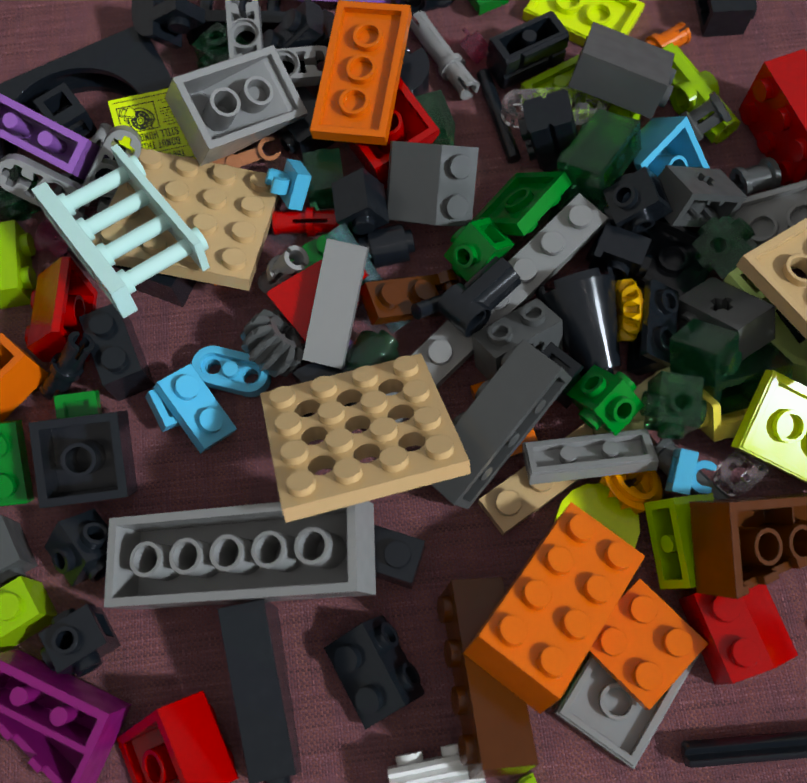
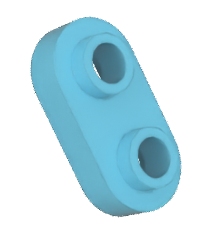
(233, 371)

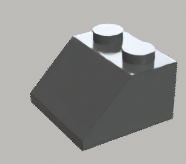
(431, 183)

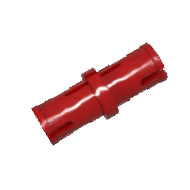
(286, 222)

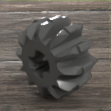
(273, 343)

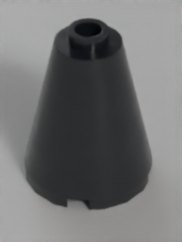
(589, 317)

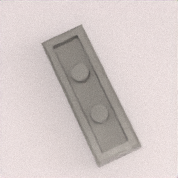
(335, 303)
(589, 456)

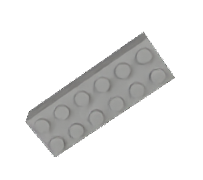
(238, 556)

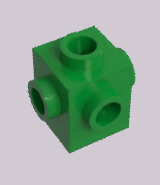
(476, 246)
(605, 399)

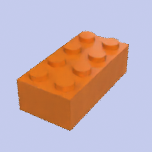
(555, 608)

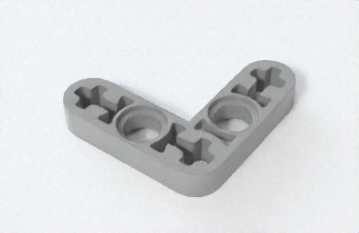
(294, 55)
(30, 167)

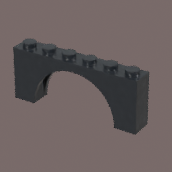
(116, 64)

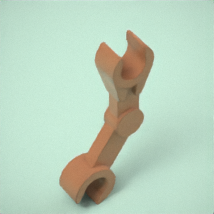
(249, 156)

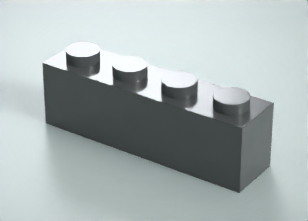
(502, 417)

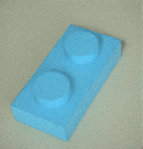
(195, 408)

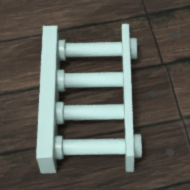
(100, 258)

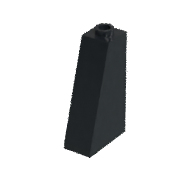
(261, 690)

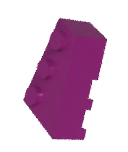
(57, 719)

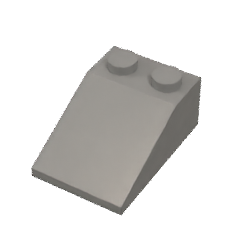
(234, 103)

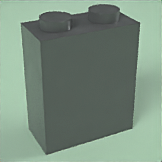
(624, 71)

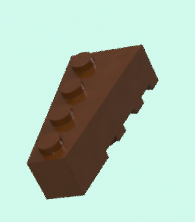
(747, 541)

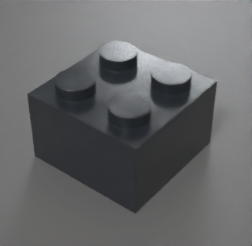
(83, 459)

